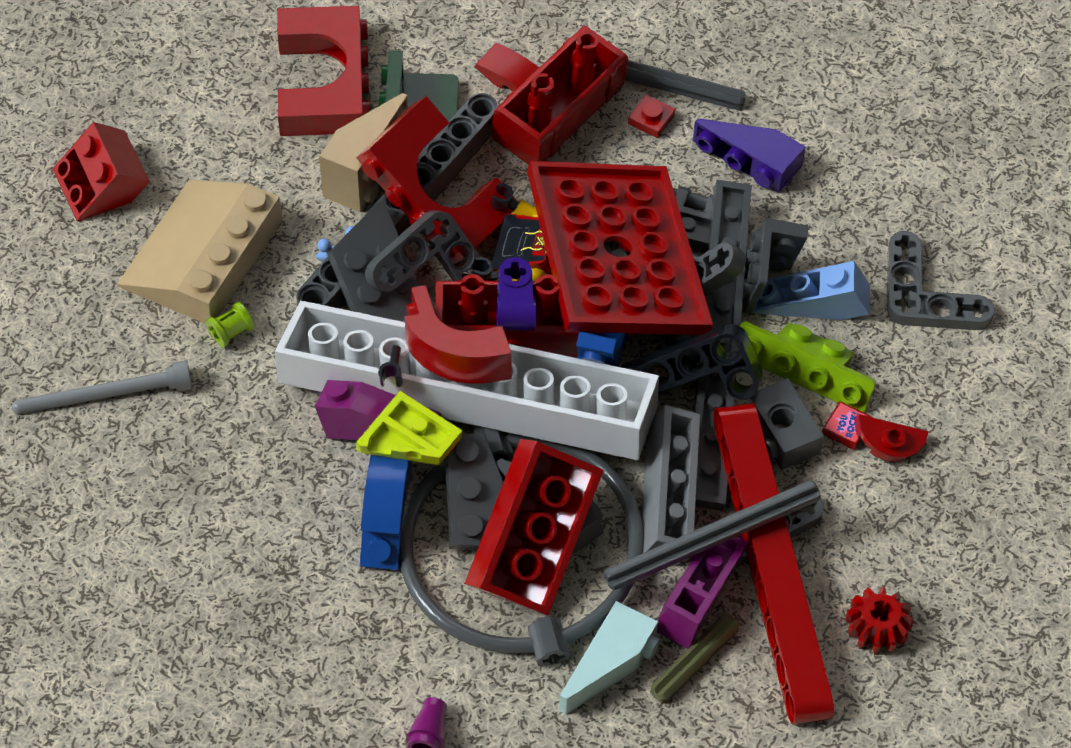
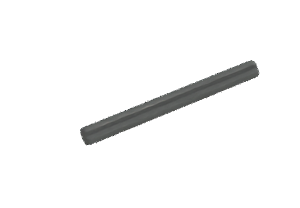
(712, 535)

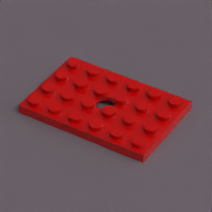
(636, 206)

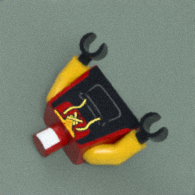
(518, 237)

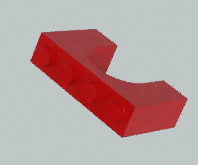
(334, 33)
(393, 164)

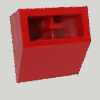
(100, 172)

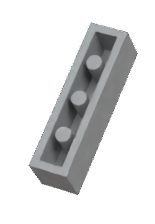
(670, 476)

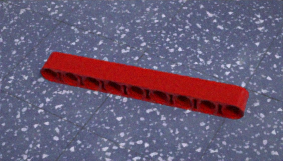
(774, 569)

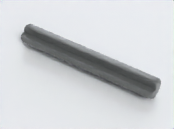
(685, 85)

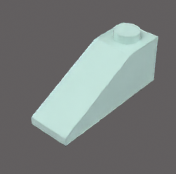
(613, 654)

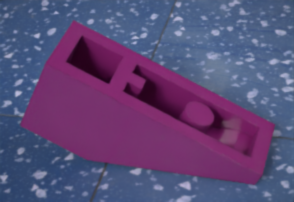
(350, 408)
(699, 591)

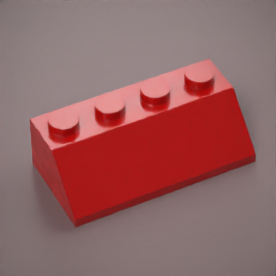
(534, 526)

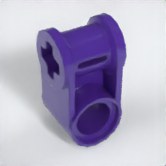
(515, 299)

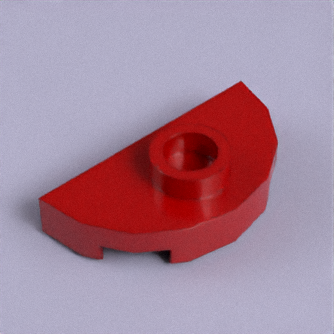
(889, 439)

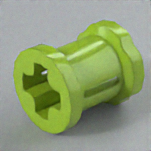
(230, 324)

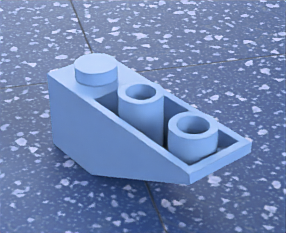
(822, 293)

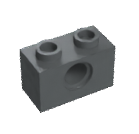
(783, 406)

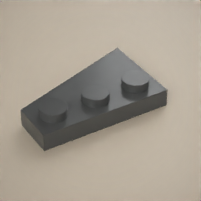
(471, 490)

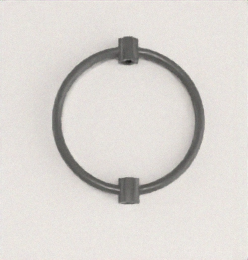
(546, 633)

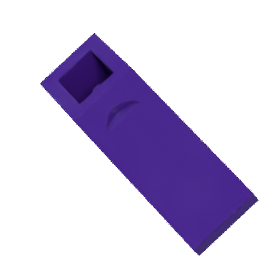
(758, 151)

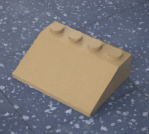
(204, 247)

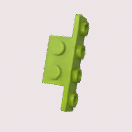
(811, 363)

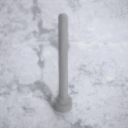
(175, 377)

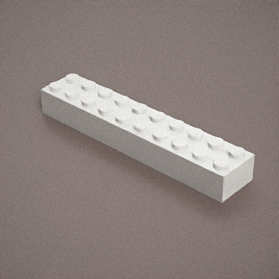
(546, 398)

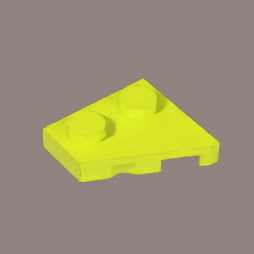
(409, 433)

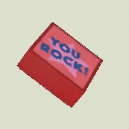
(841, 425)

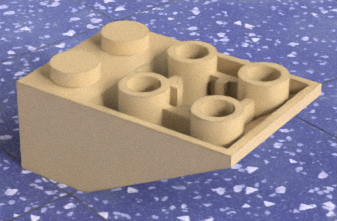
(341, 171)

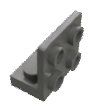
(772, 249)

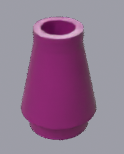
(429, 725)

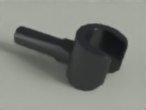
(391, 368)

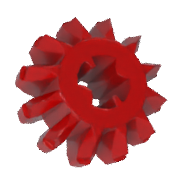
(873, 630)

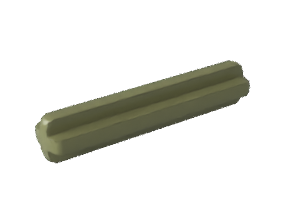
(694, 658)

